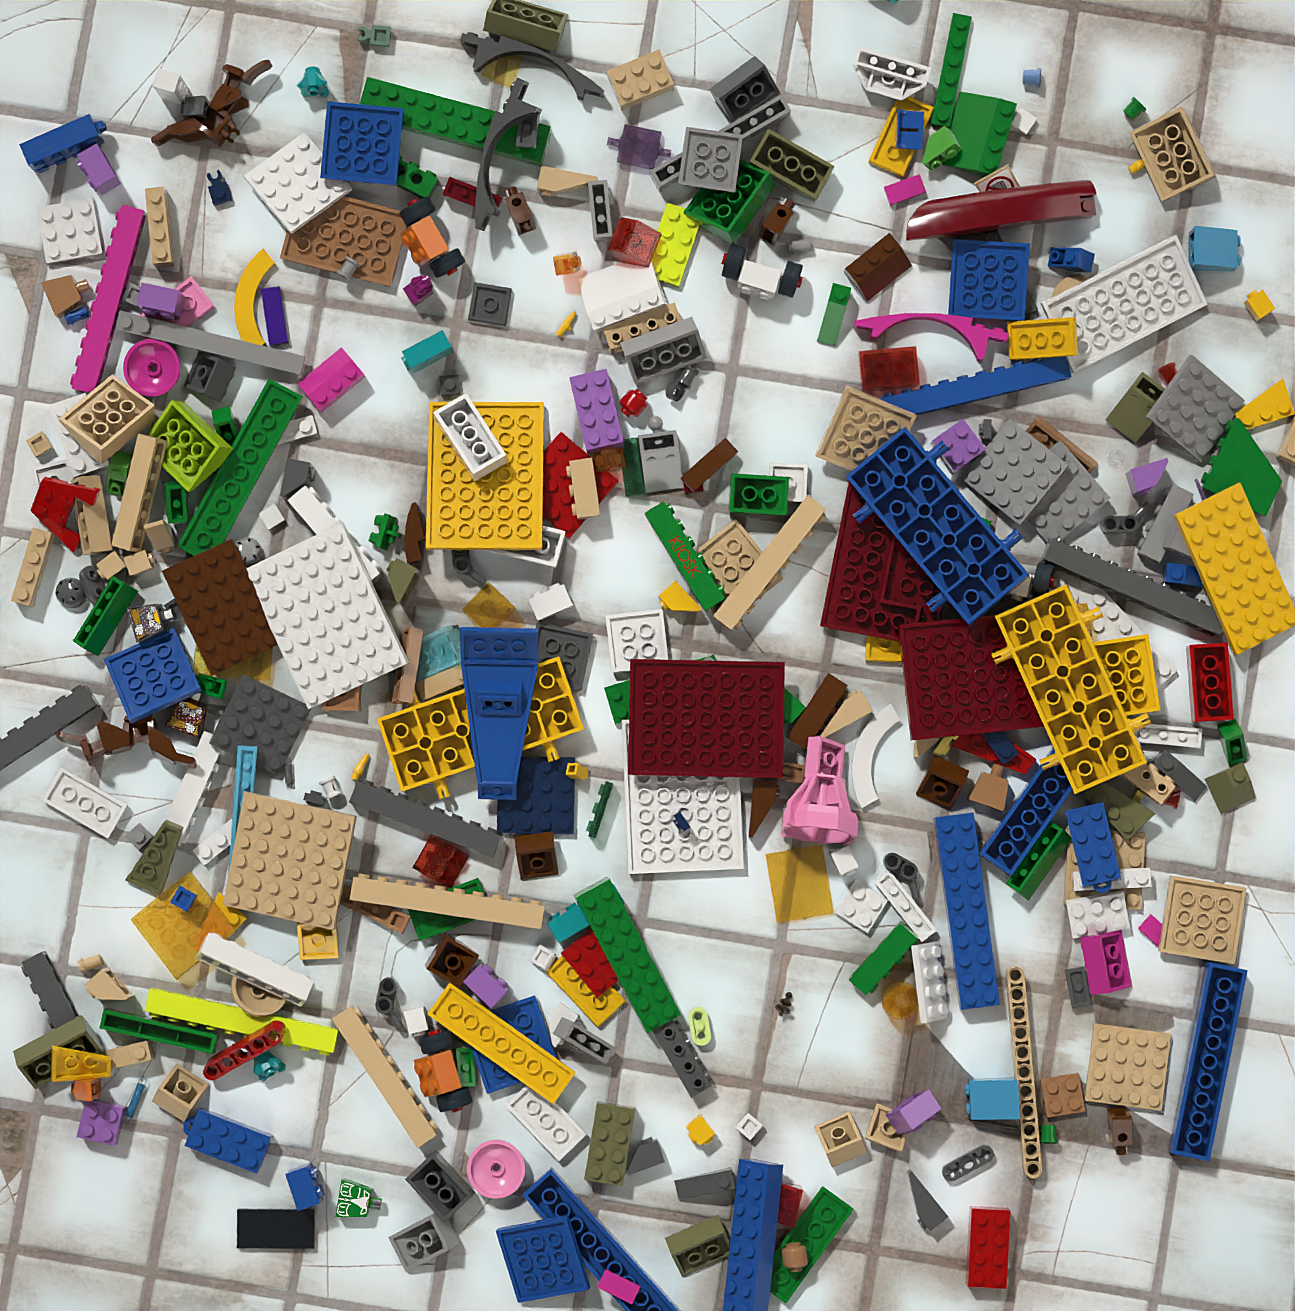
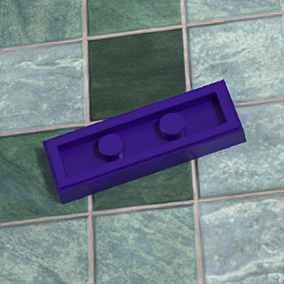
(274, 315)

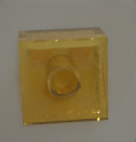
(489, 607)

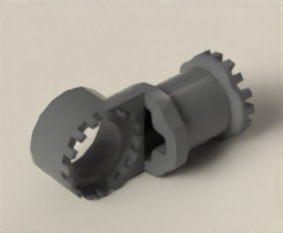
(681, 384)

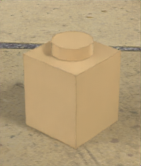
(139, 563)
(111, 566)

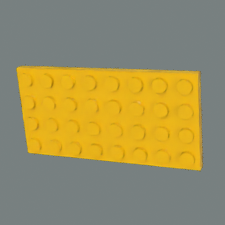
(1236, 568)

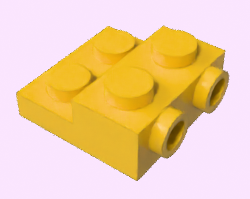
(317, 942)

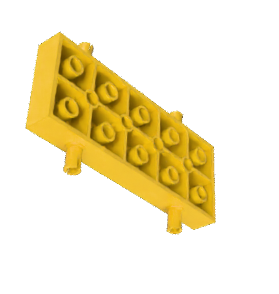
(1071, 689)
(435, 736)

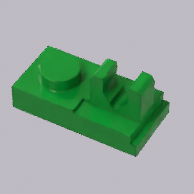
(465, 1066)

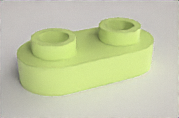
(699, 1026)

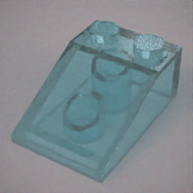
(439, 652)

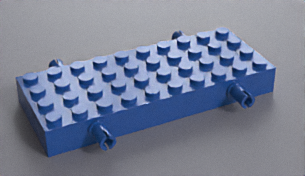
(937, 526)

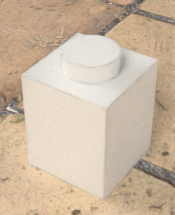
(416, 1021)

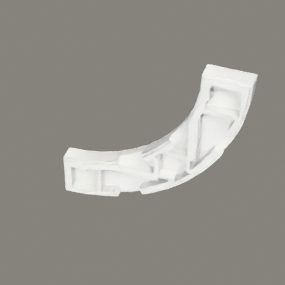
(864, 753)

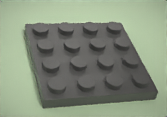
(262, 719)

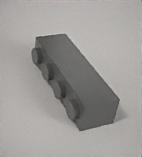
(49, 990)

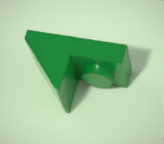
(212, 686)

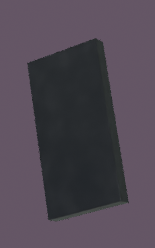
(276, 1228)

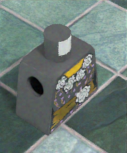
(149, 620)

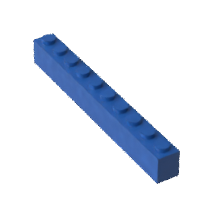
(981, 386)

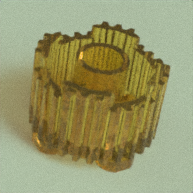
(889, 1001)

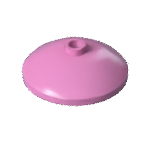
(491, 1182)

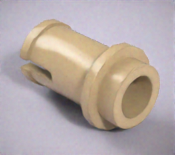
(89, 963)

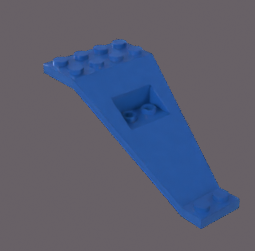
(498, 668)

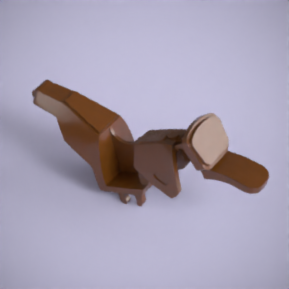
(224, 103)
(118, 740)

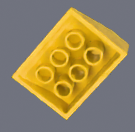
(1131, 672)

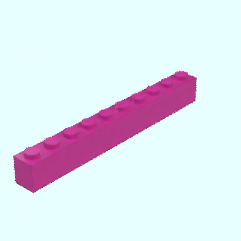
(109, 299)

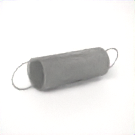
(288, 774)

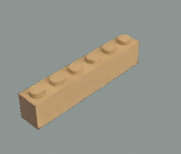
(139, 492)

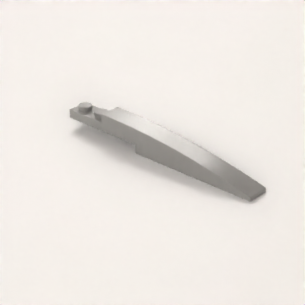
(210, 342)

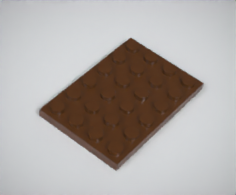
(220, 606)

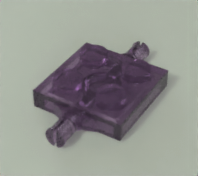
(639, 147)

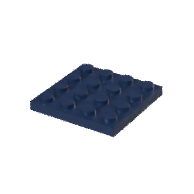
(542, 800)

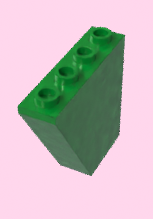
(1244, 463)

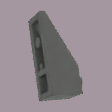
(1183, 777)
(705, 1183)
(927, 1208)

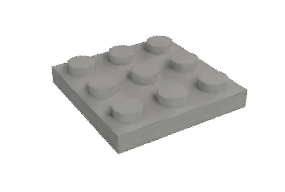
(710, 159)

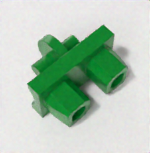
(387, 531)

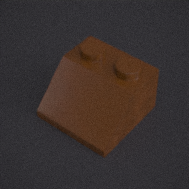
(942, 782)
(536, 855)
(451, 960)

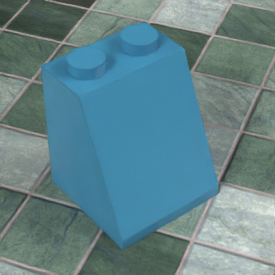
(1213, 249)
(992, 1098)

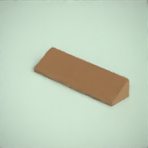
(1049, 436)
(407, 673)

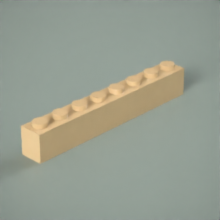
(768, 564)
(384, 1075)

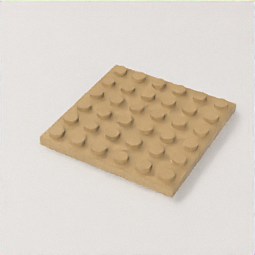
(289, 860)

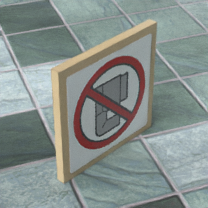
(999, 179)

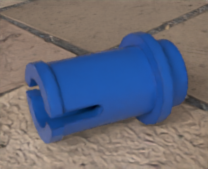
(76, 315)

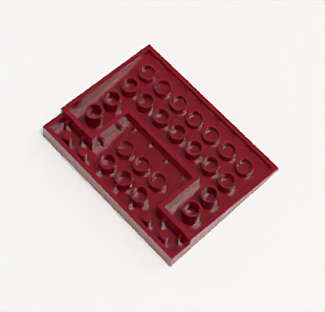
(874, 579)

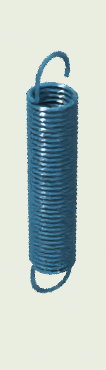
(135, 1099)

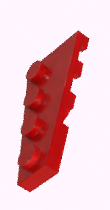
(976, 745)

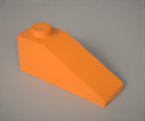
(86, 1089)

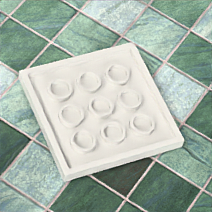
(292, 184)

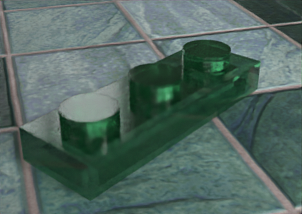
(633, 472)
(599, 809)

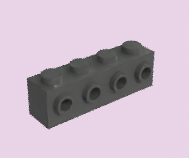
(682, 1058)

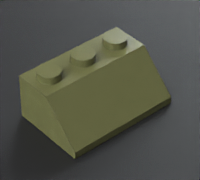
(402, 579)
(699, 1245)

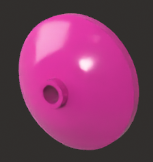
(138, 367)

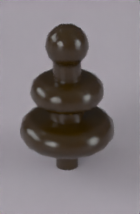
(785, 1004)

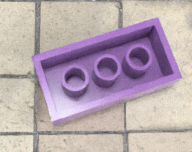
(596, 411)

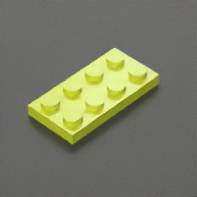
(674, 245)

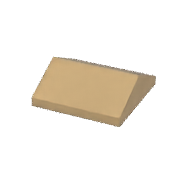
(882, 1131)

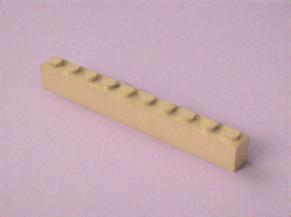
(447, 902)

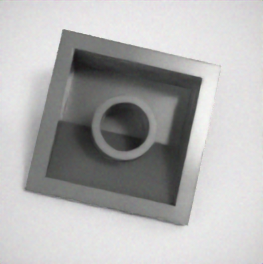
(210, 376)
(296, 476)

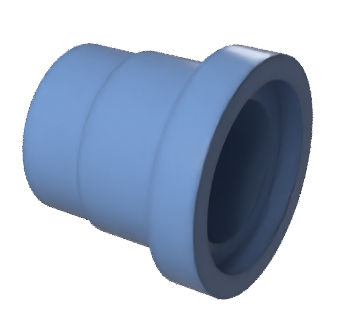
(1032, 77)

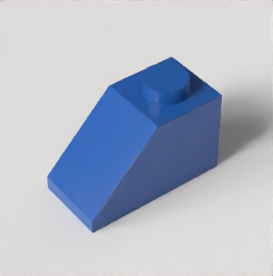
(1181, 575)

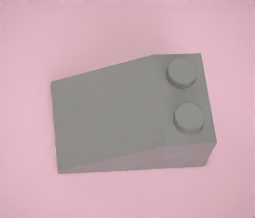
(423, 1241)

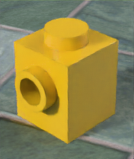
(1259, 304)
(700, 1131)

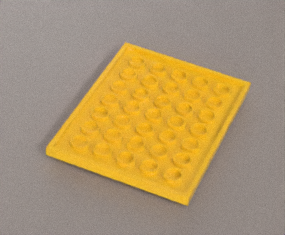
(499, 508)

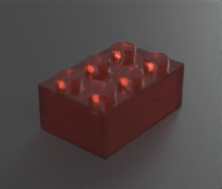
(888, 369)

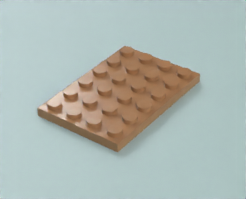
(353, 230)

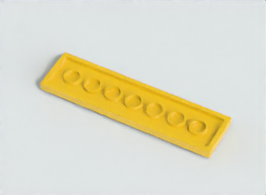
(501, 1043)

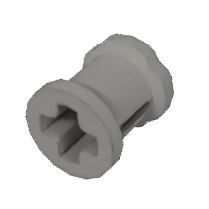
(348, 268)

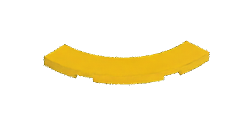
(246, 295)

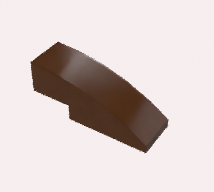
(709, 465)
(413, 535)

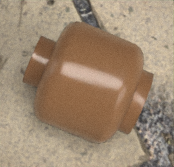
(794, 1256)

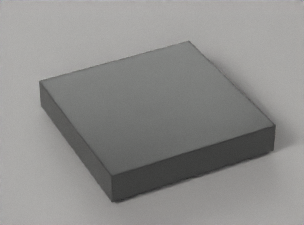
(489, 304)

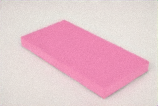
(194, 307)

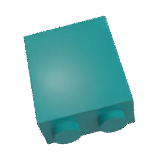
(427, 352)

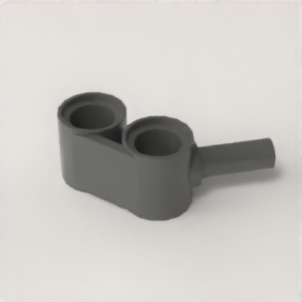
(1119, 527)
(465, 556)
(899, 869)
(390, 996)

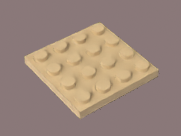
(860, 428)
(730, 557)
(1128, 854)
(1202, 919)
(1127, 1066)

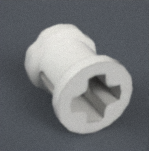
(330, 787)

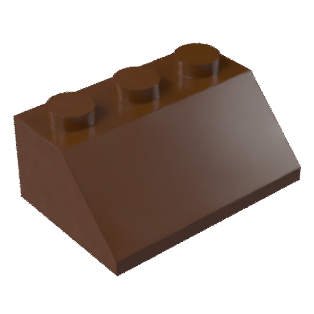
(878, 267)

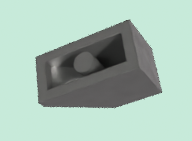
(196, 107)
(646, 1156)

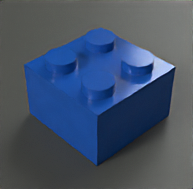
(305, 1186)

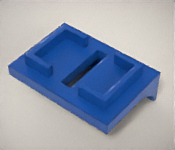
(909, 120)

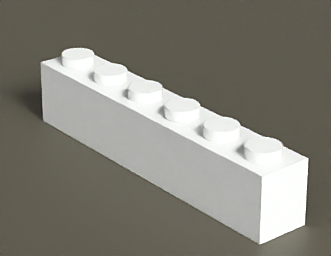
(193, 786)
(255, 969)

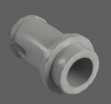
(798, 246)

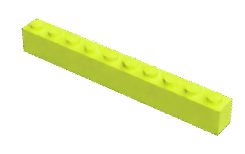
(235, 1020)

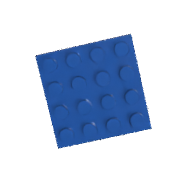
(362, 143)
(989, 279)
(152, 675)
(527, 1019)
(543, 1258)

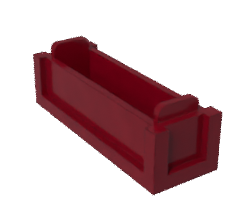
(465, 192)

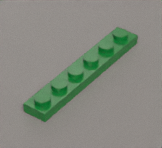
(951, 70)

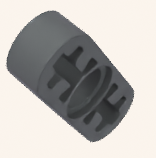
(977, 1151)

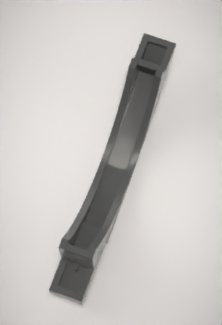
(490, 50)
(514, 112)

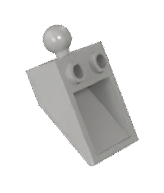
(660, 462)

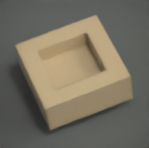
(39, 444)

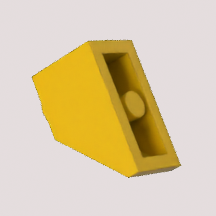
(677, 599)

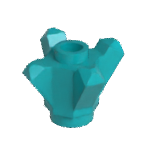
(313, 83)
(267, 1065)

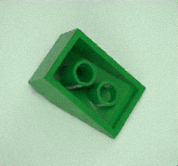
(758, 494)

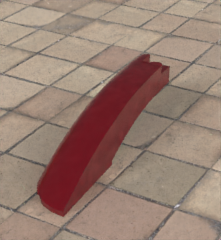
(1002, 209)

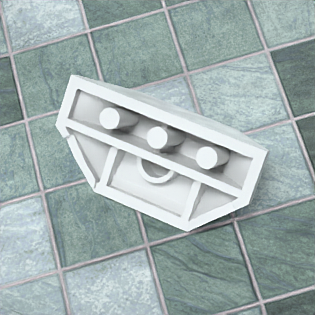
(889, 74)

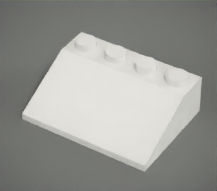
(620, 293)

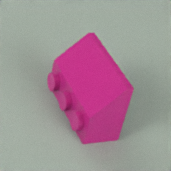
(331, 380)
(1106, 962)

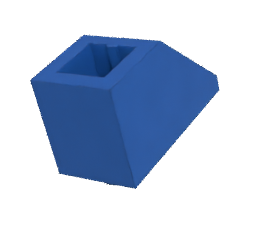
(1071, 259)

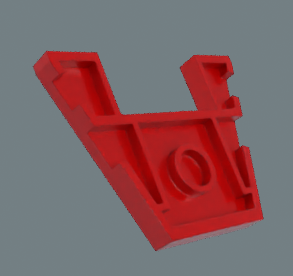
(54, 504)

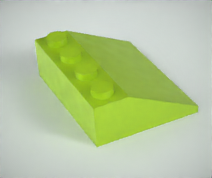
(191, 447)

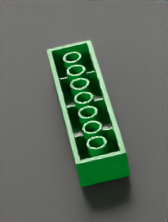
(627, 954)

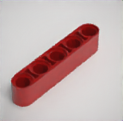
(248, 1043)

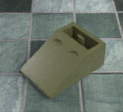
(1131, 410)

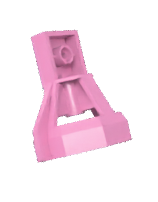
(820, 805)

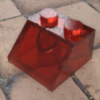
(633, 242)
(789, 1203)

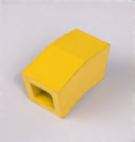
(576, 771)

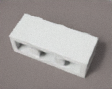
(170, 86)

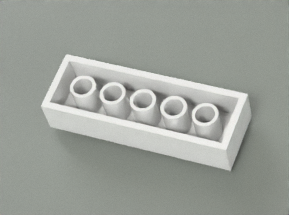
(319, 518)

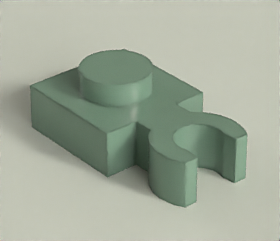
(377, 35)

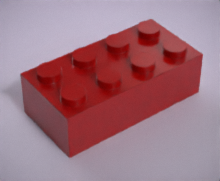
(1209, 682)
(988, 1247)

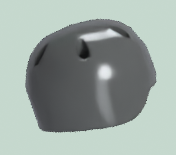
(67, 590)

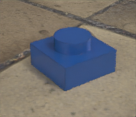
(183, 898)

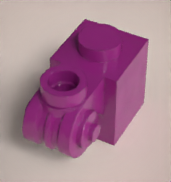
(418, 289)

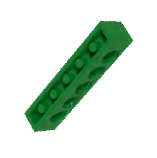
(421, 190)

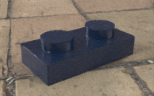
(1000, 746)

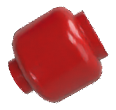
(633, 403)

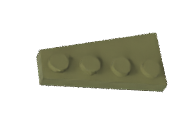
(1120, 809)
(156, 861)

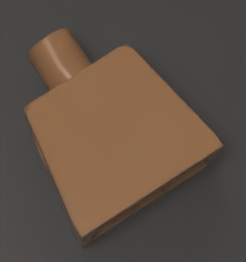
(64, 294)
(990, 789)

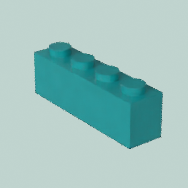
(569, 922)

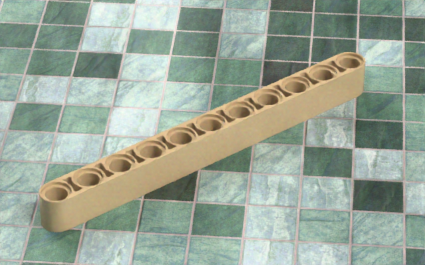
(1028, 1080)

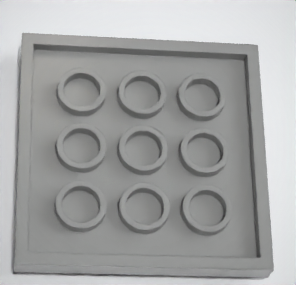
(1195, 408)
(1015, 472)
(1069, 500)

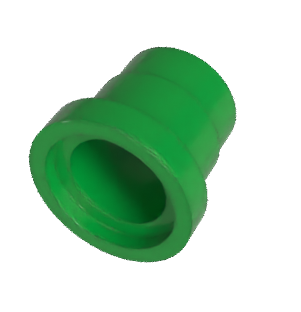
(1134, 109)
(1048, 1134)

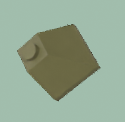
(1230, 787)

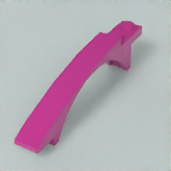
(975, 336)

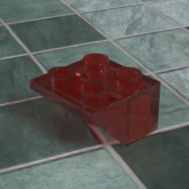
(440, 861)

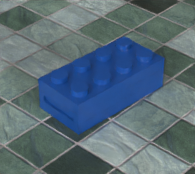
(62, 143)
(1093, 846)
(227, 1139)

